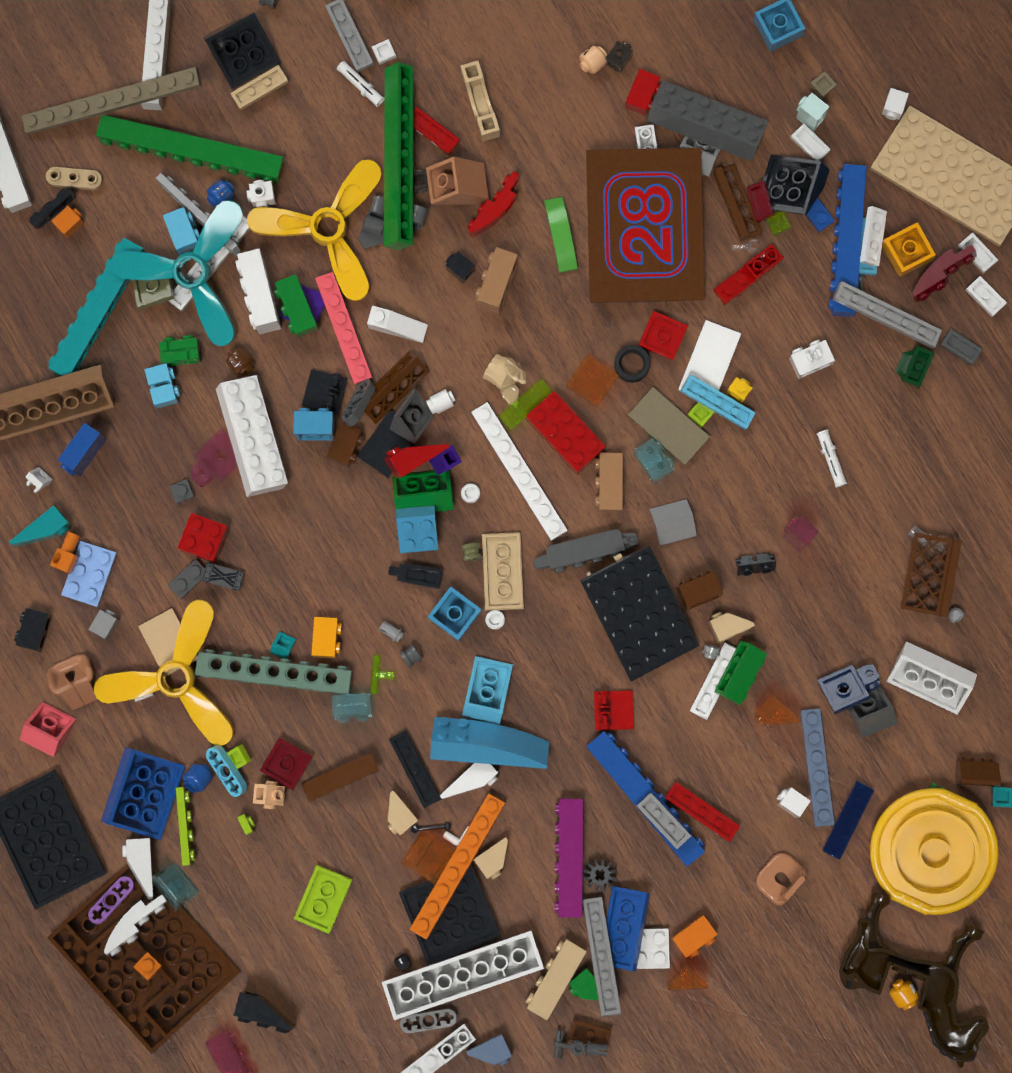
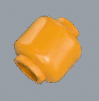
(904, 994)

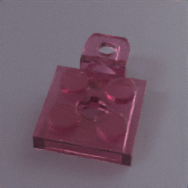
(208, 462)

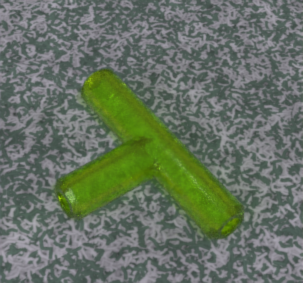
(376, 674)

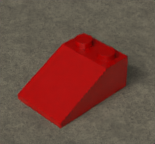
(405, 460)

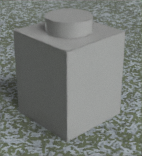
(104, 624)

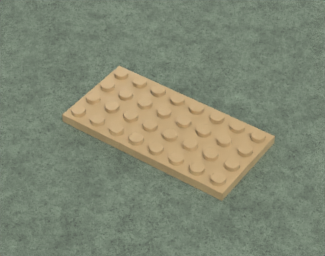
(949, 174)

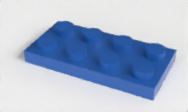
(626, 926)

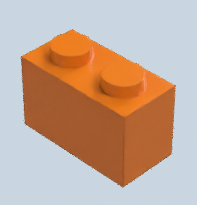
(694, 937)

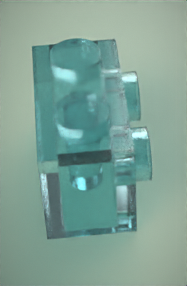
(653, 460)

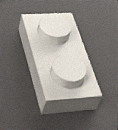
(986, 296)

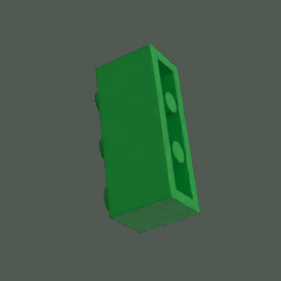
(295, 306)
(740, 673)

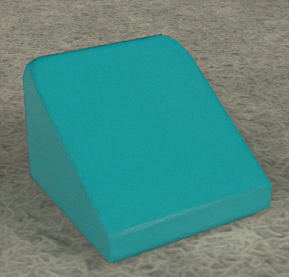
(282, 645)

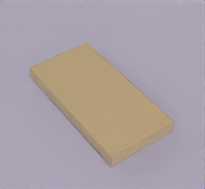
(502, 571)

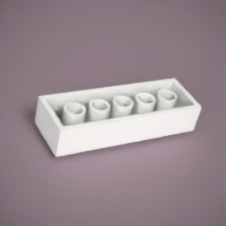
(251, 436)

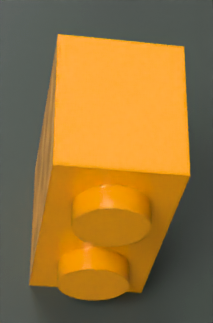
(325, 637)

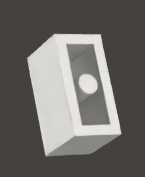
(792, 802)

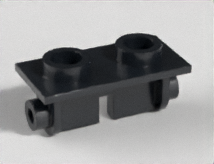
(764, 564)

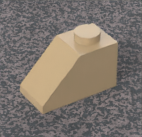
(728, 625)
(399, 815)
(493, 859)

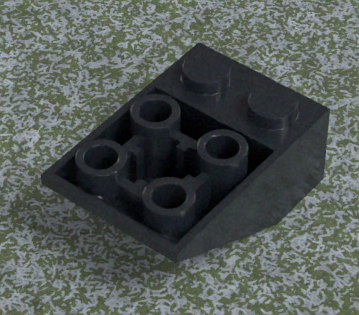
(258, 1009)

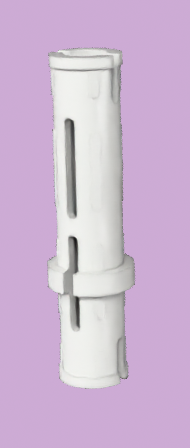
(376, 98)
(828, 450)

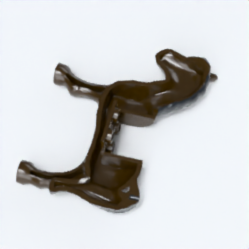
(872, 959)

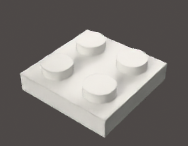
(654, 949)

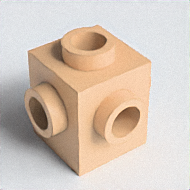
(269, 794)

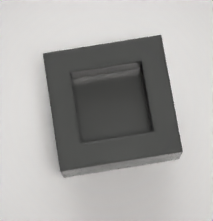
(181, 491)

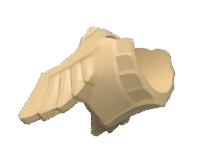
(504, 374)

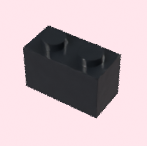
(32, 630)

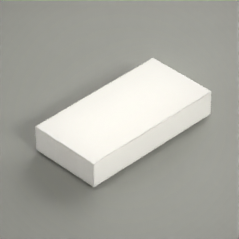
(810, 143)
(984, 258)

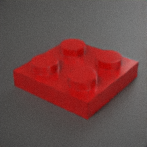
(663, 335)

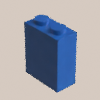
(81, 450)

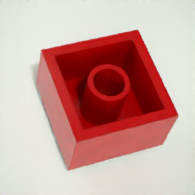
(203, 538)

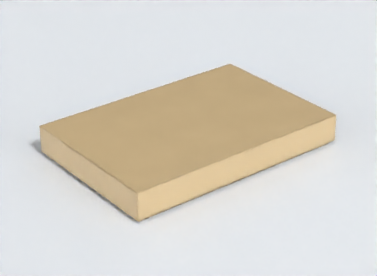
(161, 637)

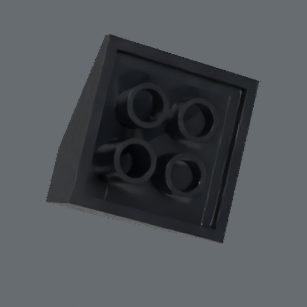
(241, 50)
(794, 183)

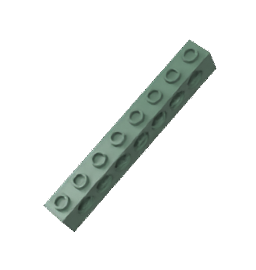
(205, 669)

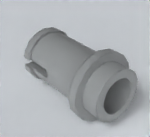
(391, 631)

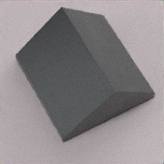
(411, 417)

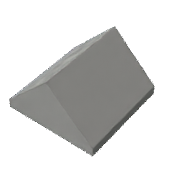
(673, 522)

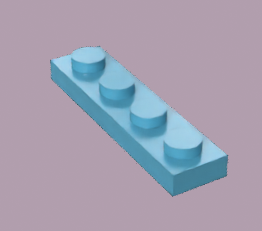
(717, 402)

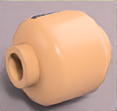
(593, 59)

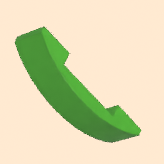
(561, 234)

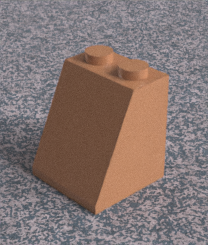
(457, 182)

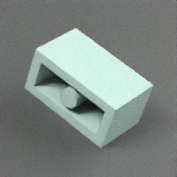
(812, 111)

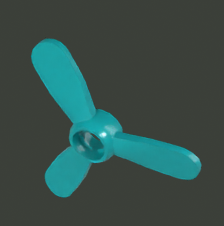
(214, 236)

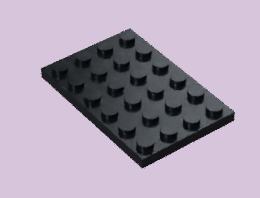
(639, 613)
(47, 840)

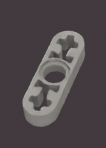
(414, 1028)

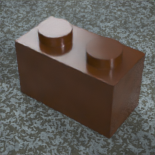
(345, 445)

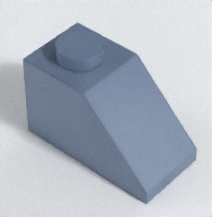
(492, 1051)

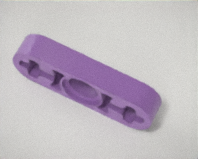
(124, 892)

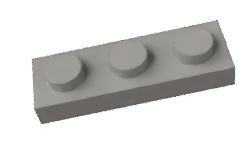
(663, 821)

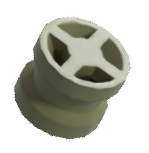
(471, 552)

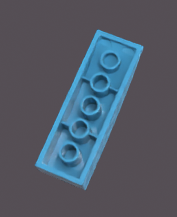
(486, 744)

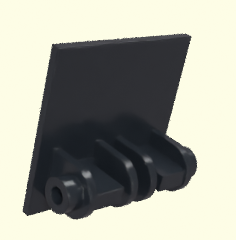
(324, 391)

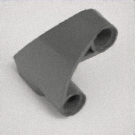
(373, 226)

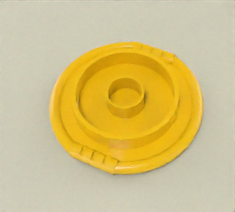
(934, 851)

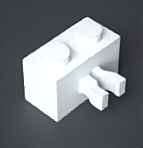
(811, 359)

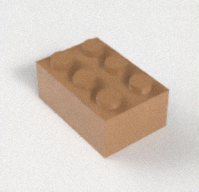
(496, 280)

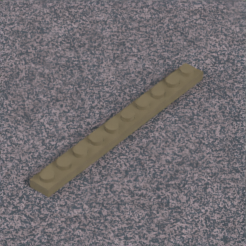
(111, 100)

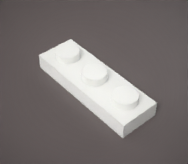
(873, 236)

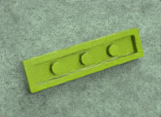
(184, 818)

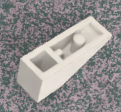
(396, 324)
(473, 778)
(139, 860)

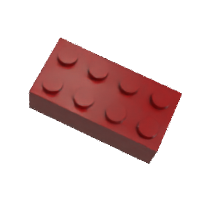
(565, 433)

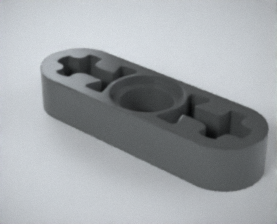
(358, 402)

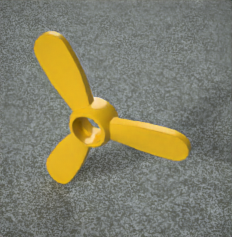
(350, 196)
(189, 640)

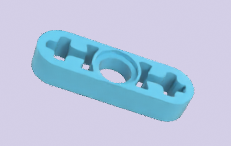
(234, 773)

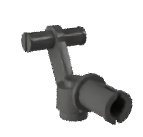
(577, 1047)

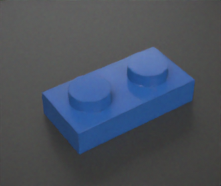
(819, 216)

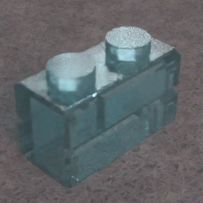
(351, 706)

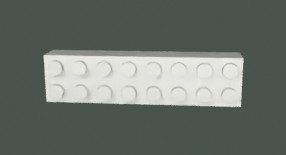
(462, 975)

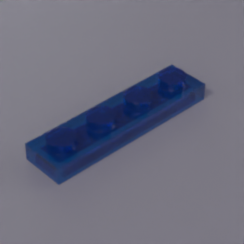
(847, 820)

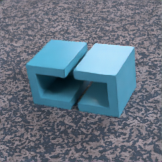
(162, 388)

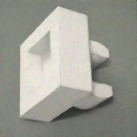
(38, 478)

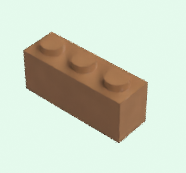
(609, 482)

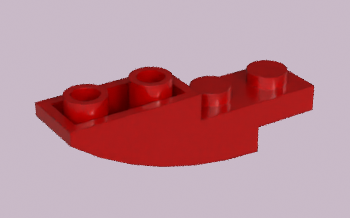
(491, 211)
(748, 274)

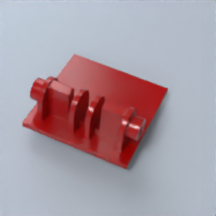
(613, 710)

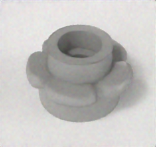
(711, 651)

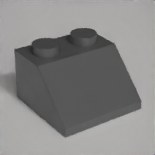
(873, 714)

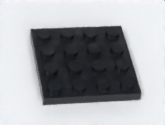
(463, 923)

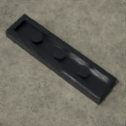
(415, 769)

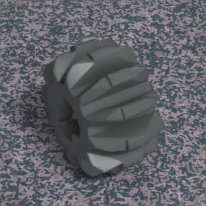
(592, 875)

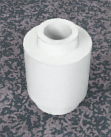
(441, 401)

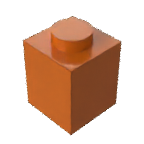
(68, 221)
(147, 967)

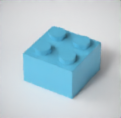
(181, 229)

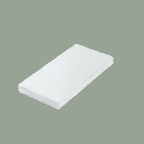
(712, 354)

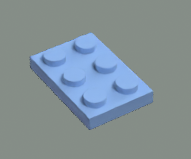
(89, 574)

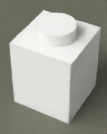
(894, 104)

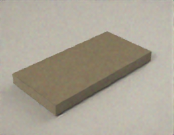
(668, 426)

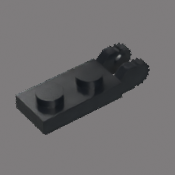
(52, 208)

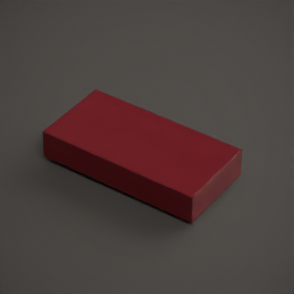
(760, 201)

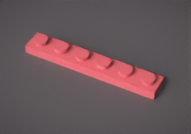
(343, 328)

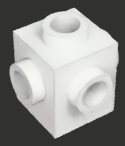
(261, 193)

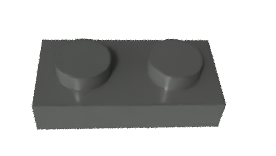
(187, 579)

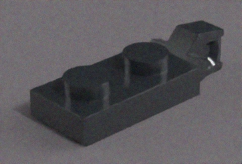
(417, 575)

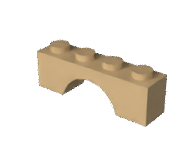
(480, 101)

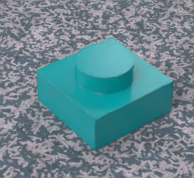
(1001, 797)

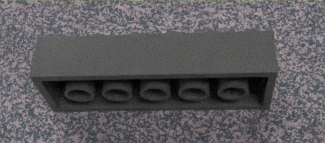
(707, 120)

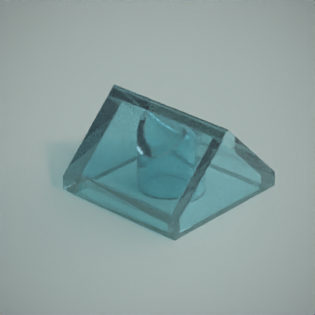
(175, 886)

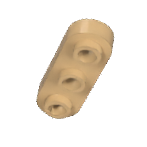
(81, 181)

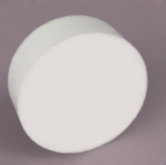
(470, 493)
(495, 619)

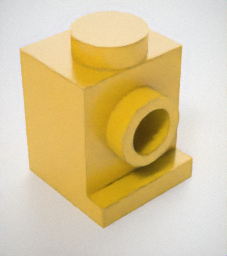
(739, 389)

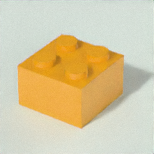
(908, 249)

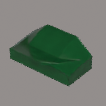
(914, 366)

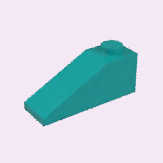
(47, 526)

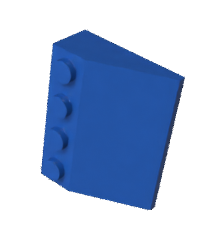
(142, 793)

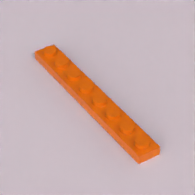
(457, 866)

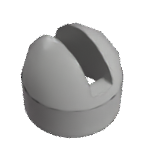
(955, 615)

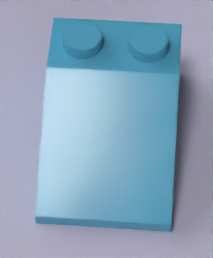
(487, 690)

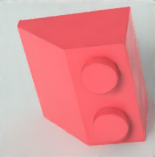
(47, 729)

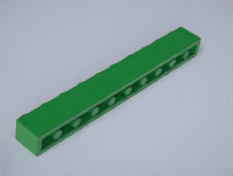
(190, 149)
(398, 156)

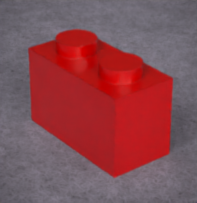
(642, 92)

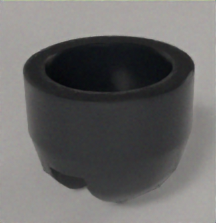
(402, 961)

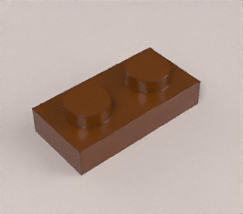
(585, 1031)

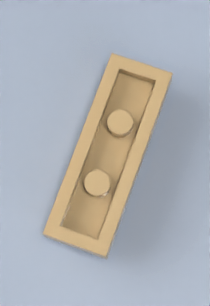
(259, 87)

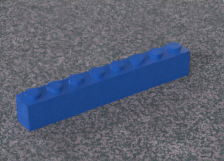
(848, 233)
(637, 788)

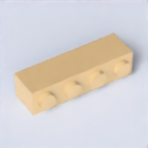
(556, 979)

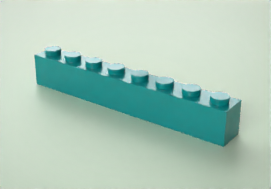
(91, 317)

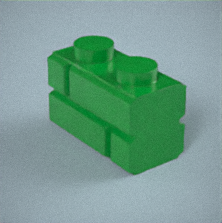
(180, 351)

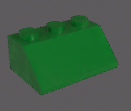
(423, 490)

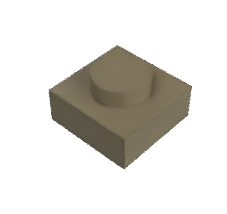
(823, 84)

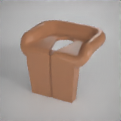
(78, 691)
(791, 868)

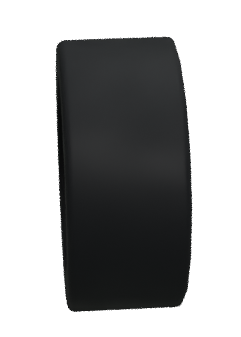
(627, 350)

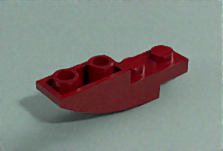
(935, 276)

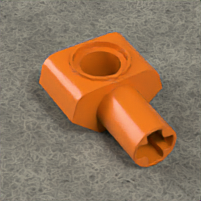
(64, 558)

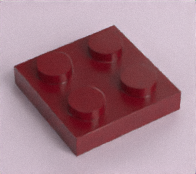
(286, 763)

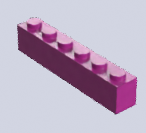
(570, 857)

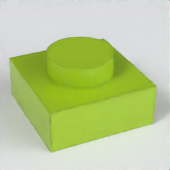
(700, 414)
(239, 756)
(247, 824)

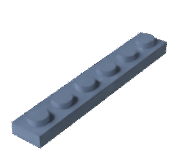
(817, 767)

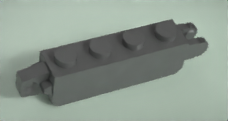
(584, 550)

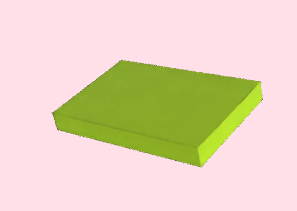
(323, 899)

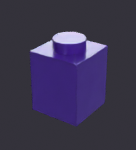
(445, 460)

